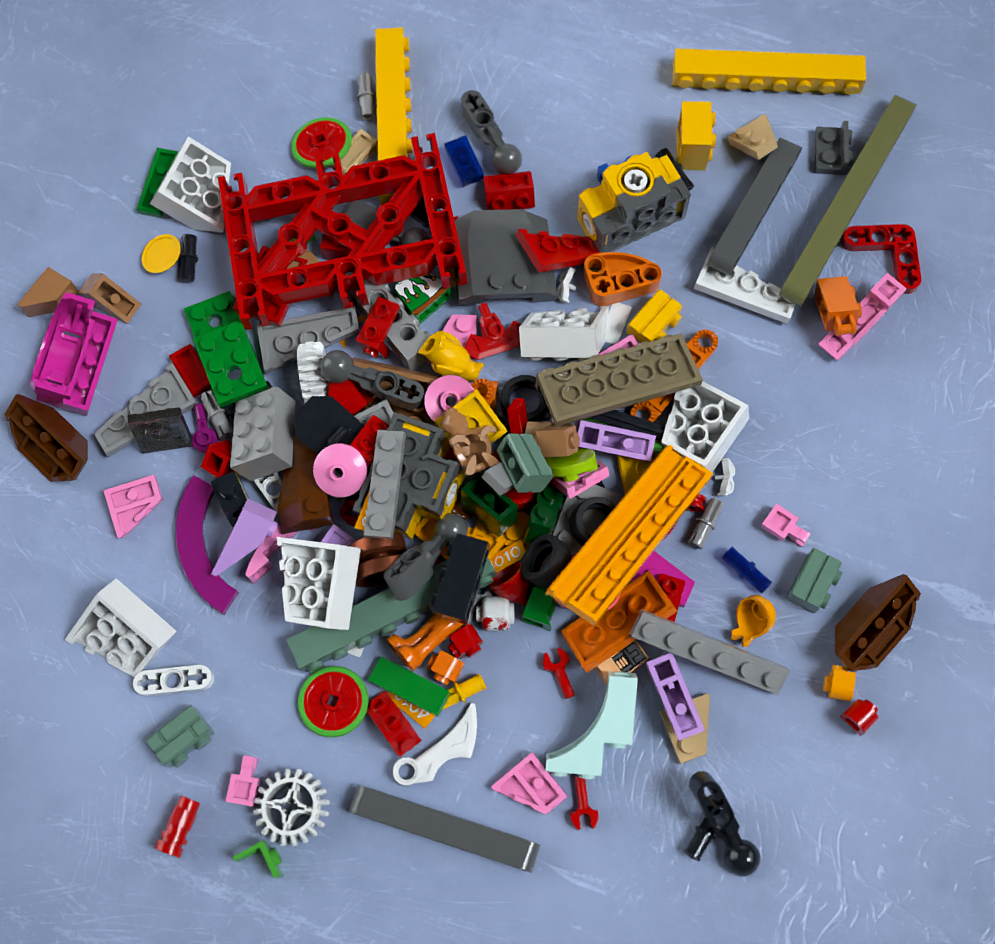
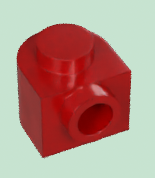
(465, 642)
(860, 715)

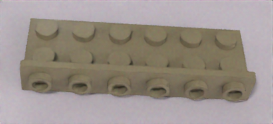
(618, 379)

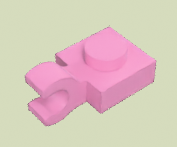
(782, 524)
(244, 787)

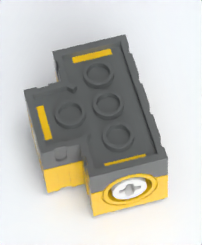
(632, 202)
(427, 479)

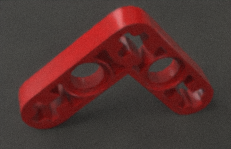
(897, 247)

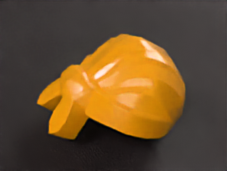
(754, 618)

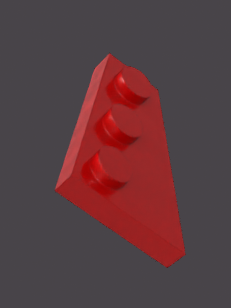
(556, 252)

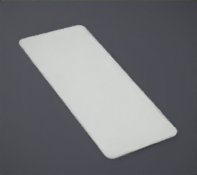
(616, 321)

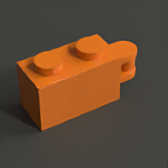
(837, 305)

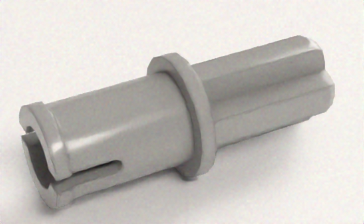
(366, 97)
(216, 415)
(705, 523)

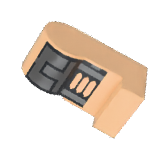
(624, 661)

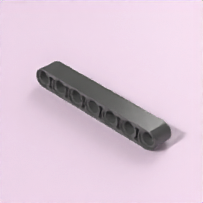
(754, 207)
(444, 828)

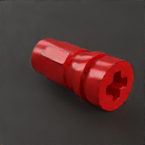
(178, 826)

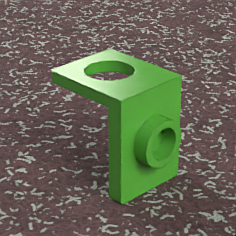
(271, 856)

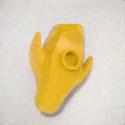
(450, 357)

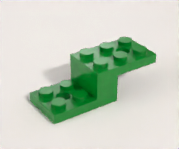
(225, 349)

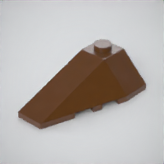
(301, 500)

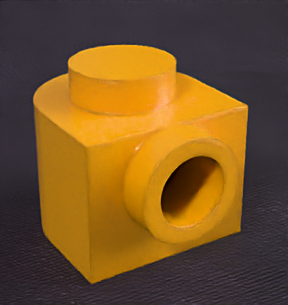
(839, 683)

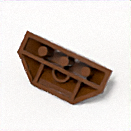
(47, 439)
(876, 623)

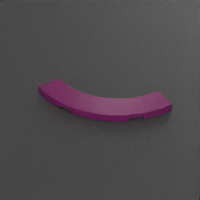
(192, 546)

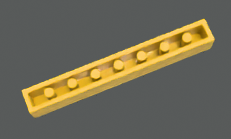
(769, 71)
(392, 96)

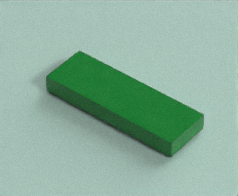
(159, 167)
(409, 686)

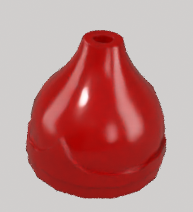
(511, 584)

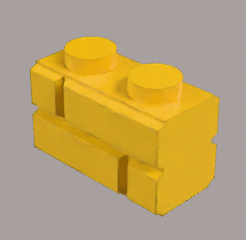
(655, 318)

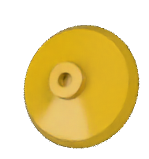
(161, 253)

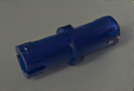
(747, 570)

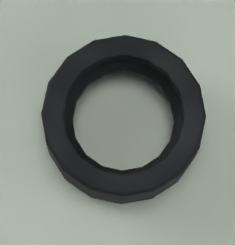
(518, 382)
(576, 525)
(535, 555)

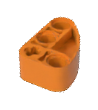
(618, 269)

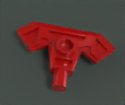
(494, 337)

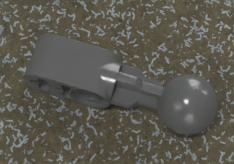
(505, 157)
(365, 214)
(339, 367)
(417, 563)

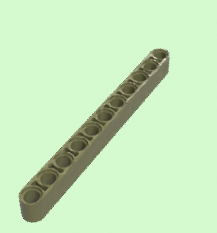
(847, 201)

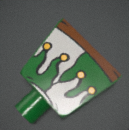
(422, 295)

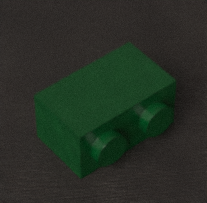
(488, 507)

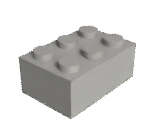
(263, 434)

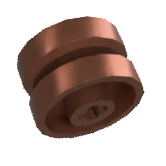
(376, 558)

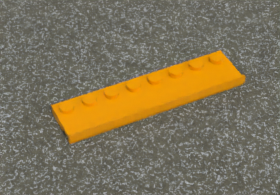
(629, 535)

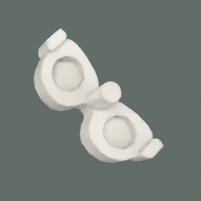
(563, 288)
(727, 484)

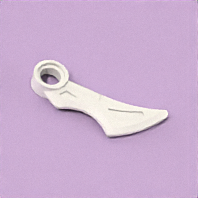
(455, 744)

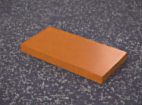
(612, 632)

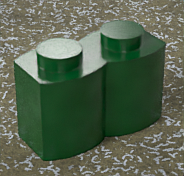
(543, 514)

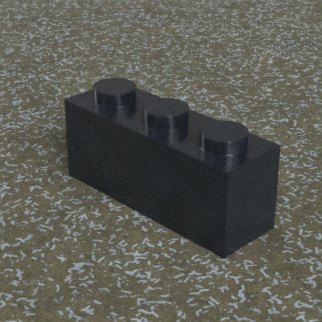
(460, 578)

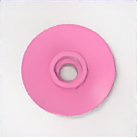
(443, 388)
(345, 458)

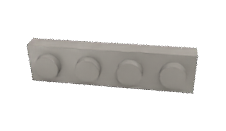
(385, 484)

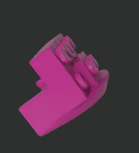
(61, 352)

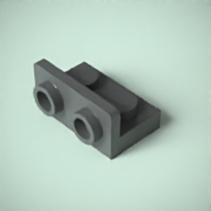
(832, 149)

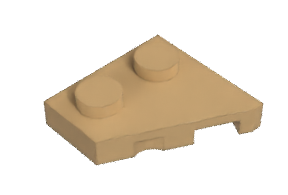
(754, 138)
(695, 745)

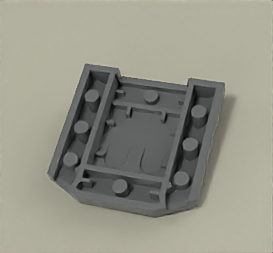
(497, 261)

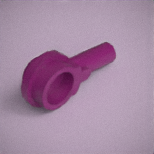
(204, 435)

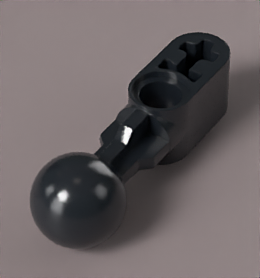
(740, 855)

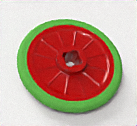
(321, 138)
(349, 709)

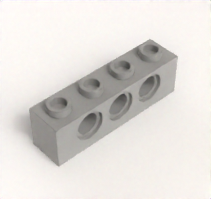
(405, 326)

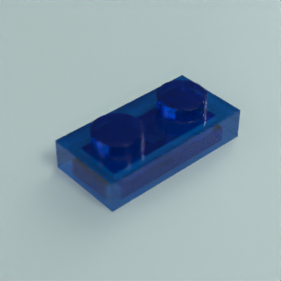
(464, 161)

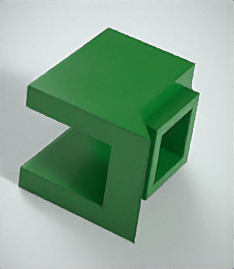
(539, 609)

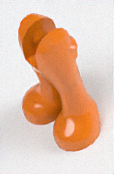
(418, 646)

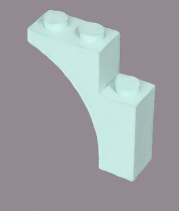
(611, 726)

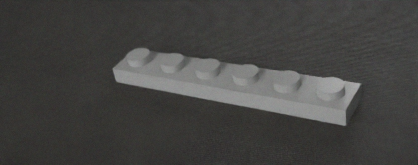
(709, 651)

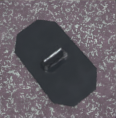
(324, 423)

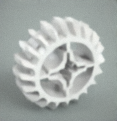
(310, 376)
(289, 820)

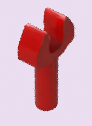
(559, 670)
(583, 805)

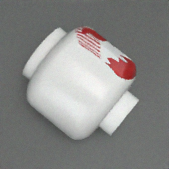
(495, 613)

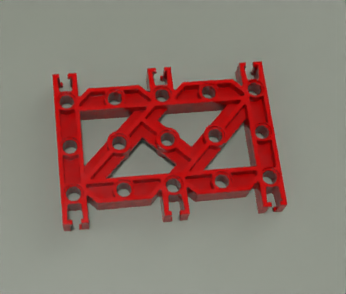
(314, 205)

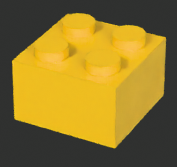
(695, 135)

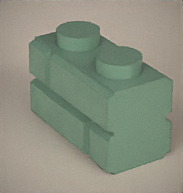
(524, 463)
(815, 580)
(180, 737)

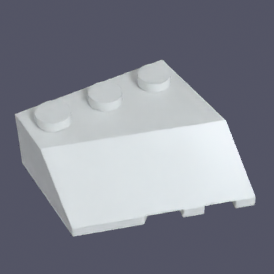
(192, 188)
(563, 335)
(704, 424)
(318, 582)
(121, 629)

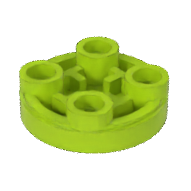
(572, 465)

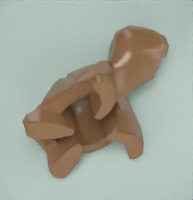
(469, 445)

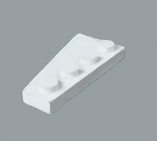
(744, 290)

